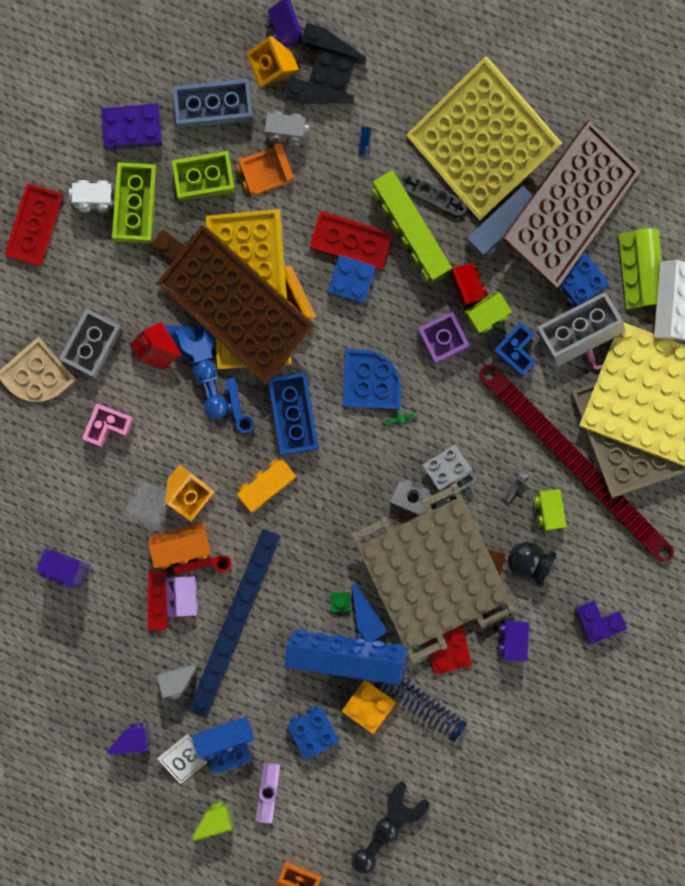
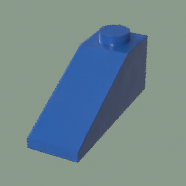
(367, 620)

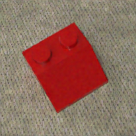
(468, 285)
(155, 347)

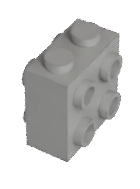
(286, 128)
(450, 468)

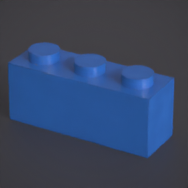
(223, 738)

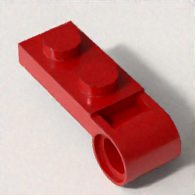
(183, 568)

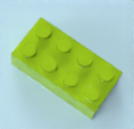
(134, 203)

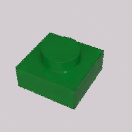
(340, 602)

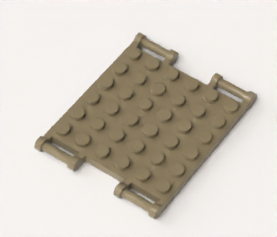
(433, 573)

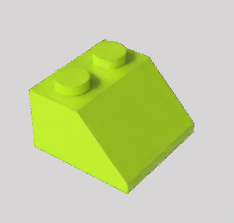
(215, 821)

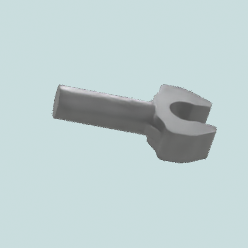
(516, 485)

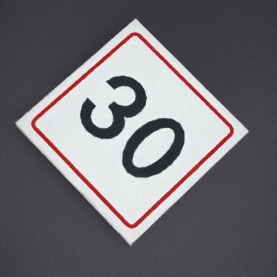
(182, 759)

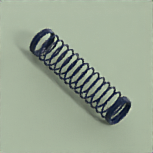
(460, 725)

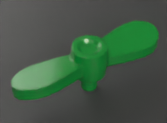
(400, 418)

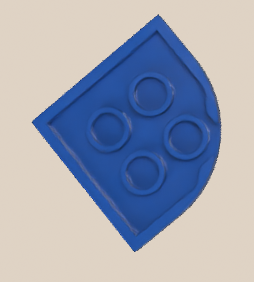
(370, 381)

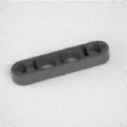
(434, 192)

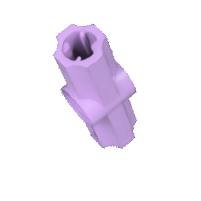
(269, 780)

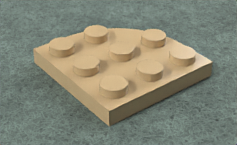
(36, 374)

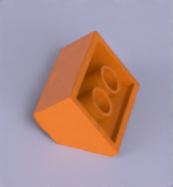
(179, 546)

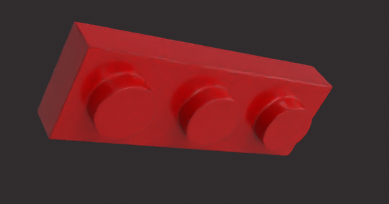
(157, 601)

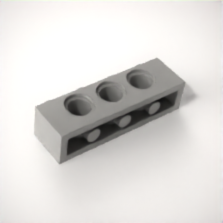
(401, 493)

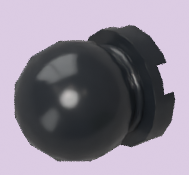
(529, 562)

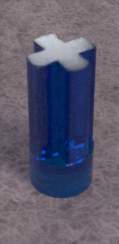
(364, 146)

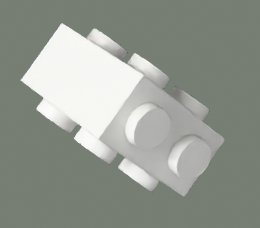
(92, 196)

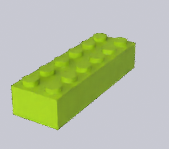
(411, 227)

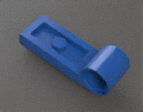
(234, 406)

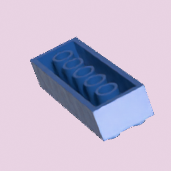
(346, 657)

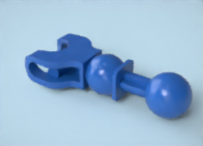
(203, 369)

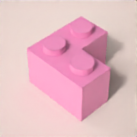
(102, 421)

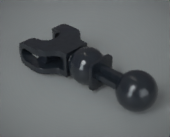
(388, 828)

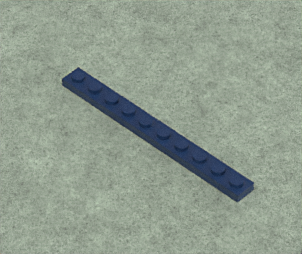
(234, 621)

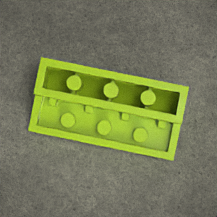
(640, 266)

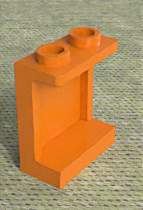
(265, 170)

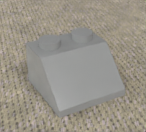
(175, 681)

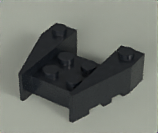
(330, 71)

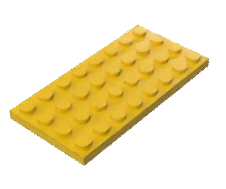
(259, 242)

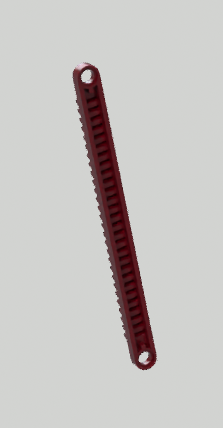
(575, 462)

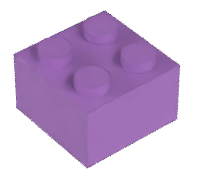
(443, 338)

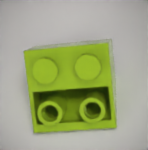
(487, 312)
(550, 510)

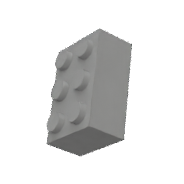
(90, 343)

